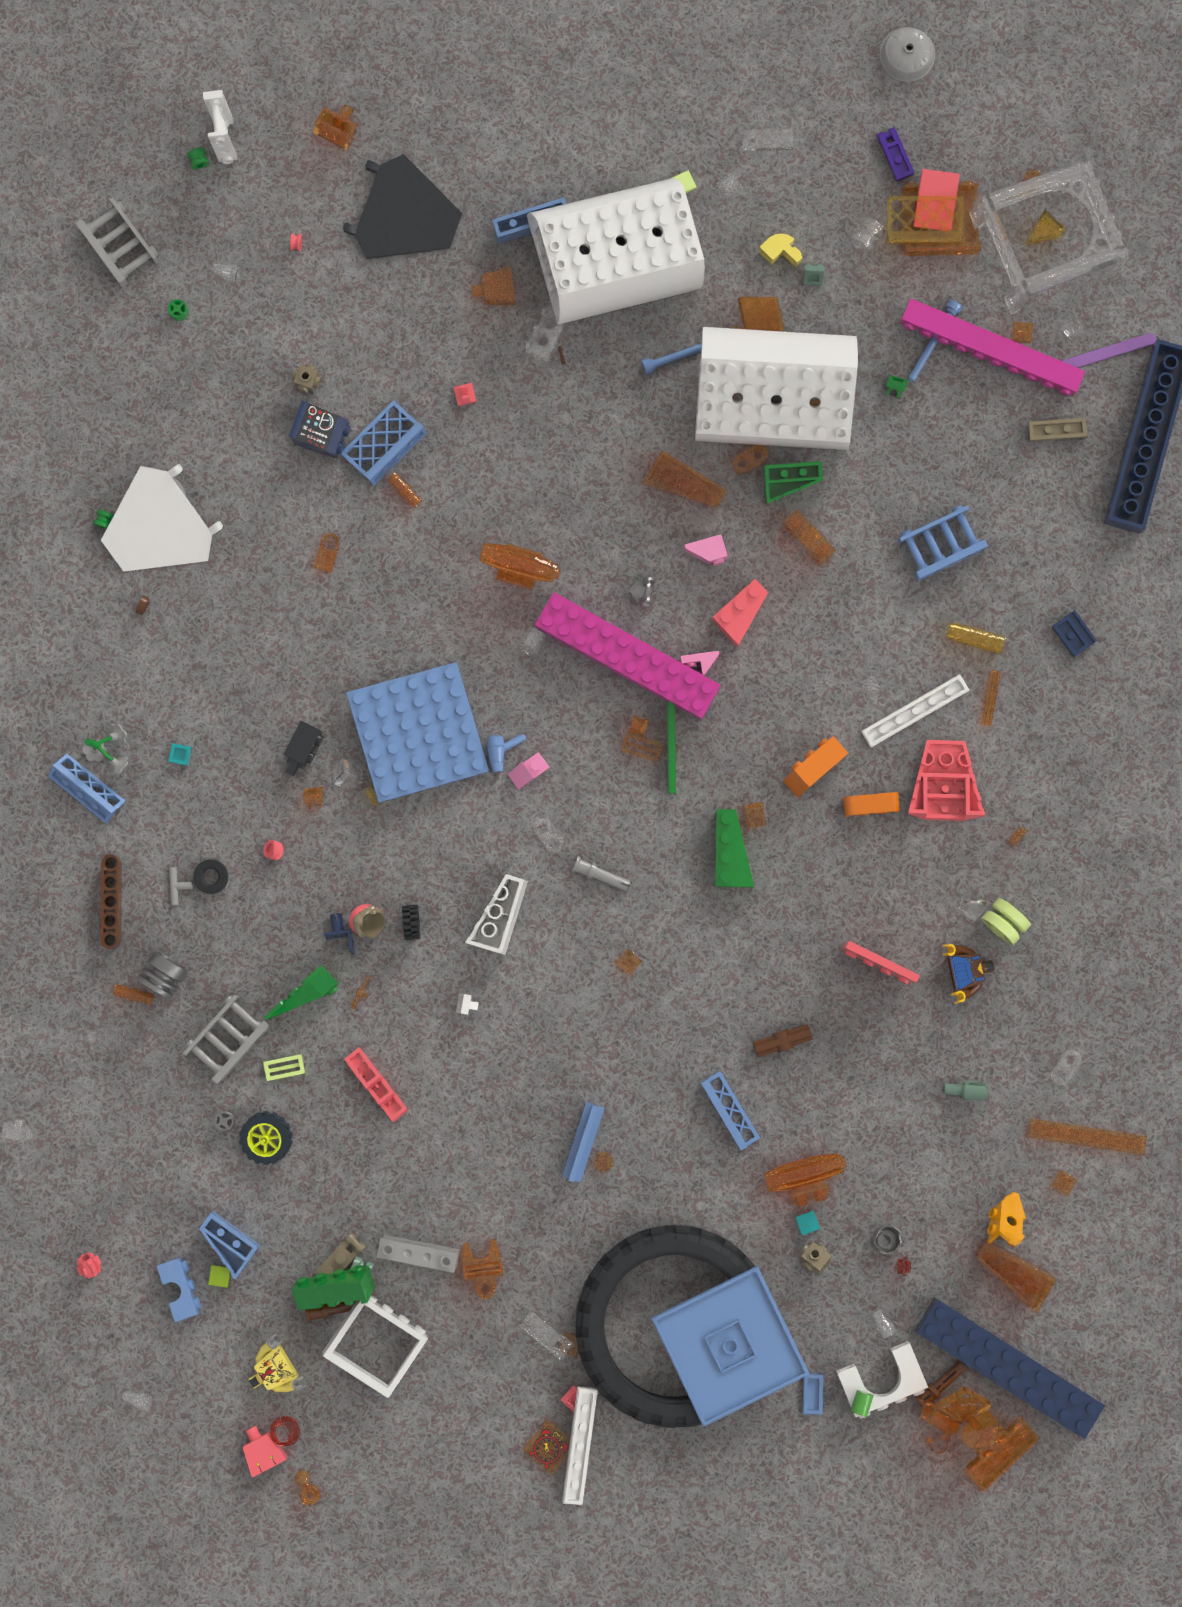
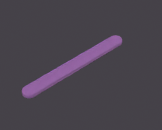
(1112, 350)

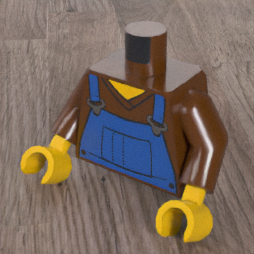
(966, 970)

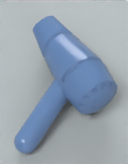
(497, 747)

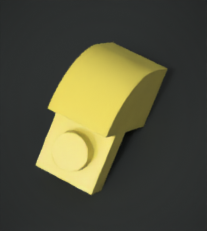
(780, 245)

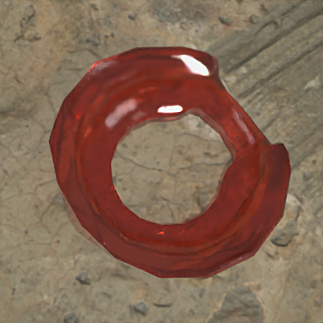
(291, 1425)

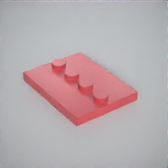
(885, 965)

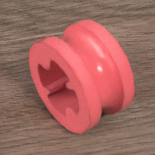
(296, 242)

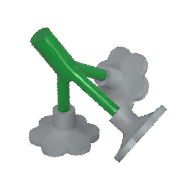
(95, 749)

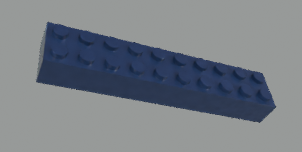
(1147, 439)
(1009, 1368)

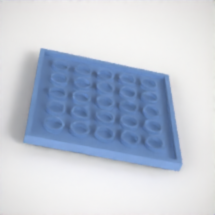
(417, 732)

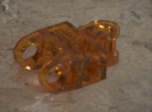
(483, 1276)

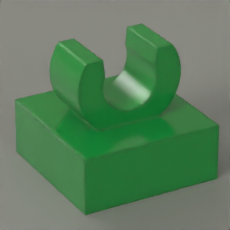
(896, 383)

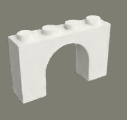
(909, 1382)

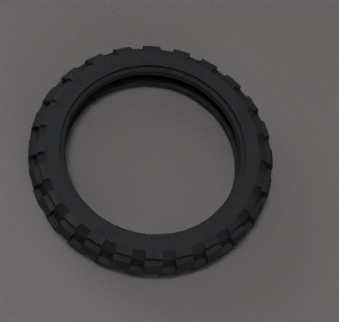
(594, 1299)

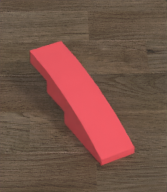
(376, 1084)

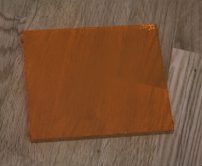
(761, 313)

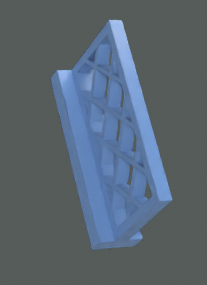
(396, 451)
(583, 1142)

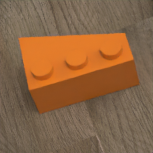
(815, 765)

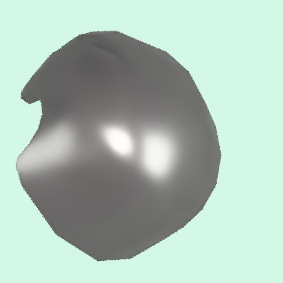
(881, 1244)

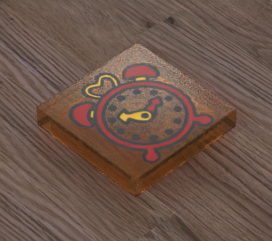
(548, 1446)

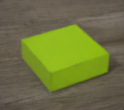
(219, 1276)

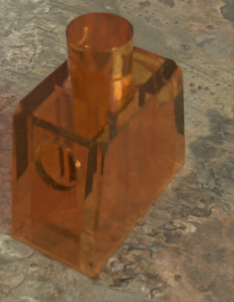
(496, 287)

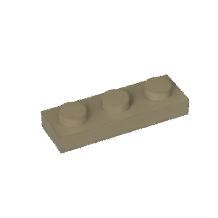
(1057, 429)

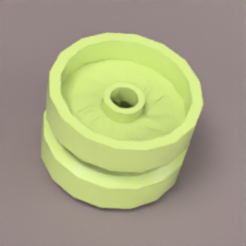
(1005, 921)

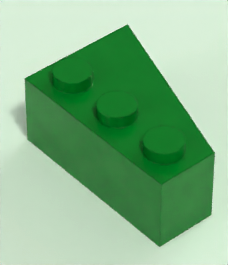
(788, 478)

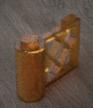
(946, 1418)

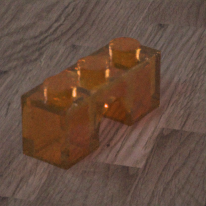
(809, 536)

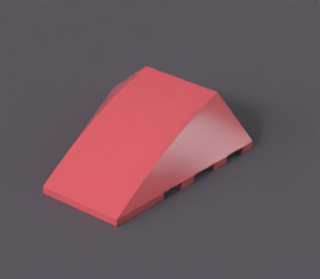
(946, 784)

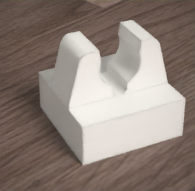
(465, 1003)

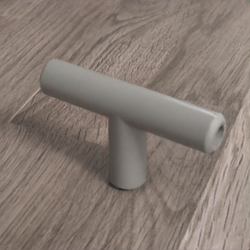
(175, 886)

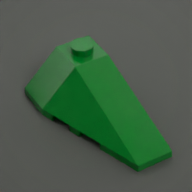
(314, 987)

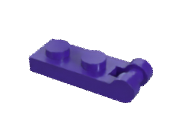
(895, 154)

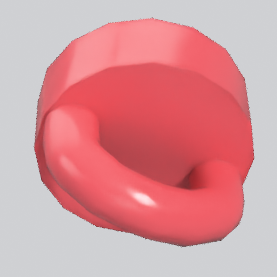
(273, 850)

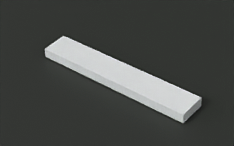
(915, 711)
(579, 1445)

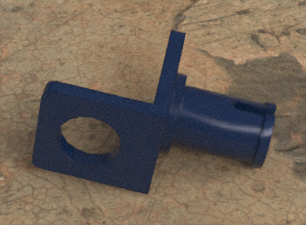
(339, 932)

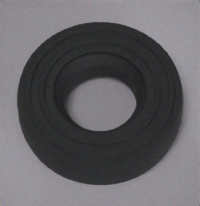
(198, 876)

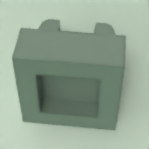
(813, 275)

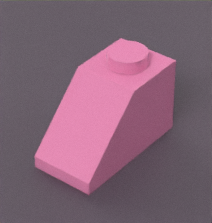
(708, 550)

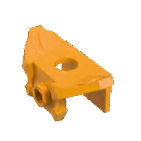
(1008, 1207)

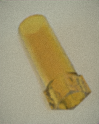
(976, 637)

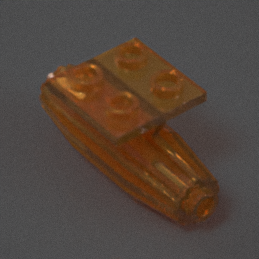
(519, 565)
(806, 1177)

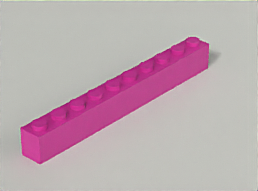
(992, 347)

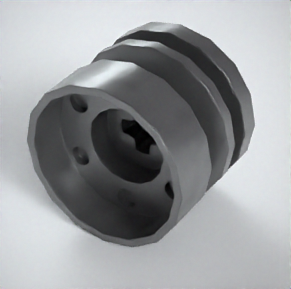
(162, 975)

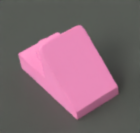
(705, 659)
(528, 770)

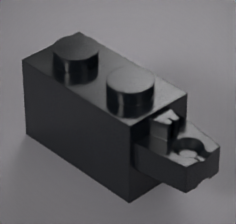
(302, 746)

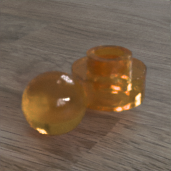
(302, 1479)

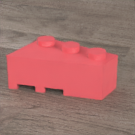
(739, 613)

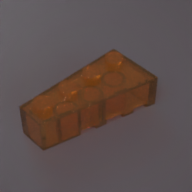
(680, 480)

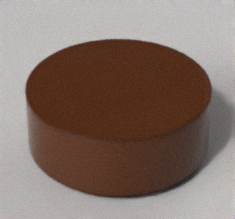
(142, 605)

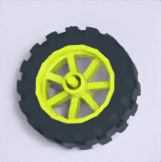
(252, 1149)

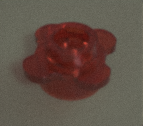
(904, 1266)

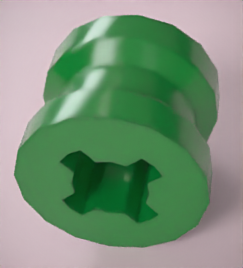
(198, 158)
(175, 307)
(103, 519)

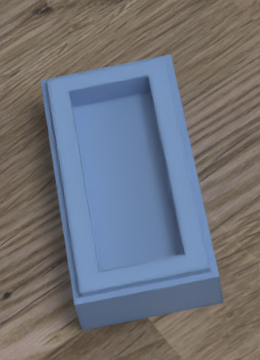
(813, 1394)

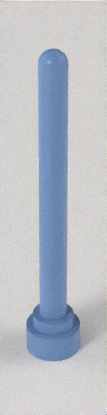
(951, 308)
(650, 364)

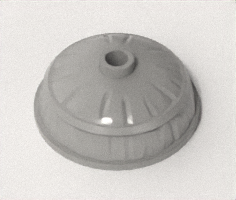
(903, 63)

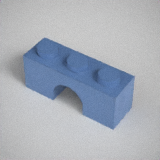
(176, 1272)

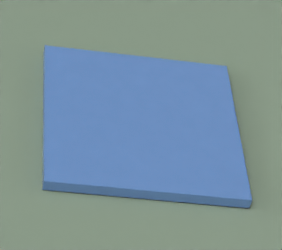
(730, 1346)

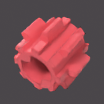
(88, 1265)

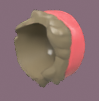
(367, 921)

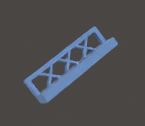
(83, 791)
(723, 1113)

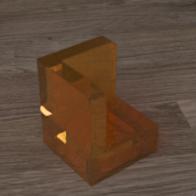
(755, 815)

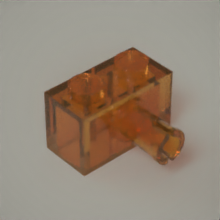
(336, 127)

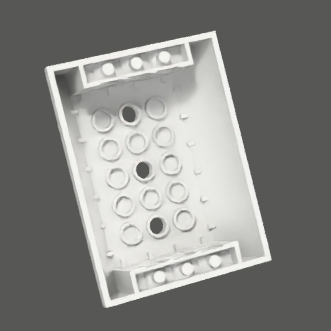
(615, 274)
(782, 365)

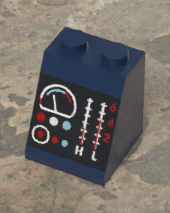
(319, 430)

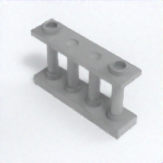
(99, 244)
(245, 1042)
(418, 1253)

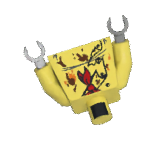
(275, 1369)

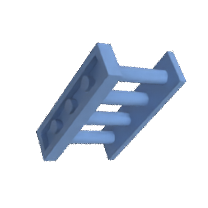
(941, 562)

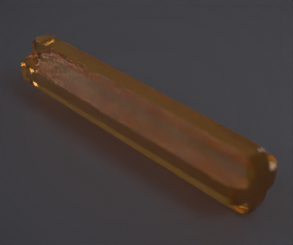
(990, 698)

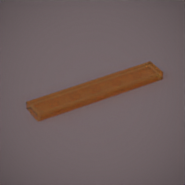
(1087, 1136)

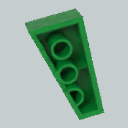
(334, 1288)

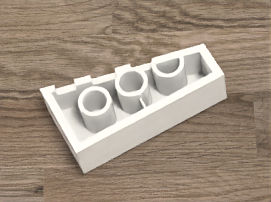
(499, 917)

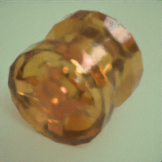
(638, 726)

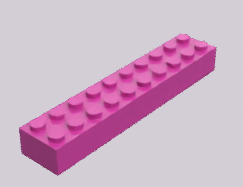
(627, 656)

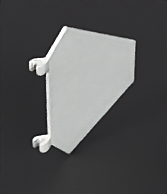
(157, 524)

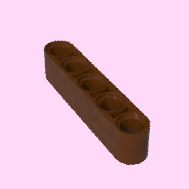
(106, 893)

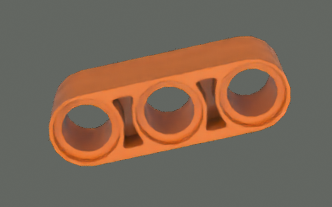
(871, 803)

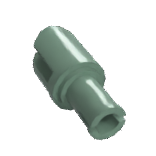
(969, 1090)

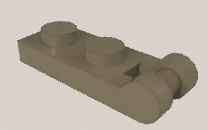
(341, 1256)

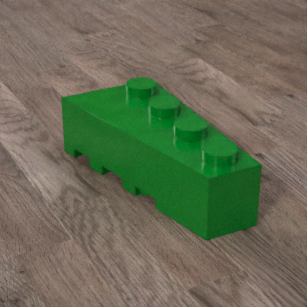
(731, 859)

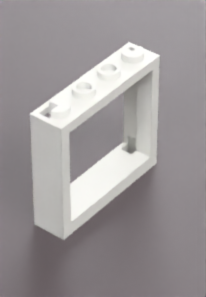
(358, 1372)

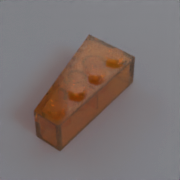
(1017, 1274)

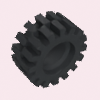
(411, 922)

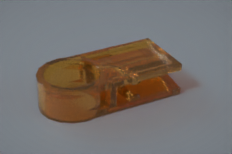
(326, 558)

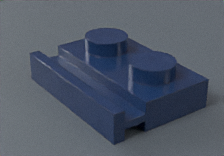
(1074, 633)

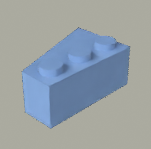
(229, 1243)

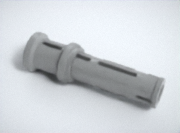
(591, 870)

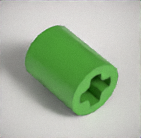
(862, 1403)

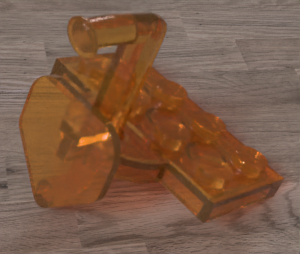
(994, 1446)

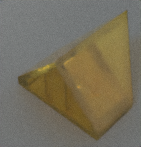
(1045, 229)

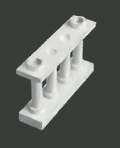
(221, 119)

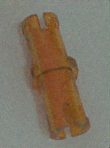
(405, 490)
(133, 994)

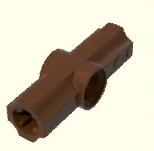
(782, 1040)

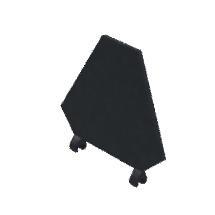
(404, 213)

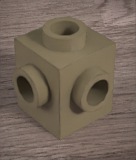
(309, 384)
(815, 1258)

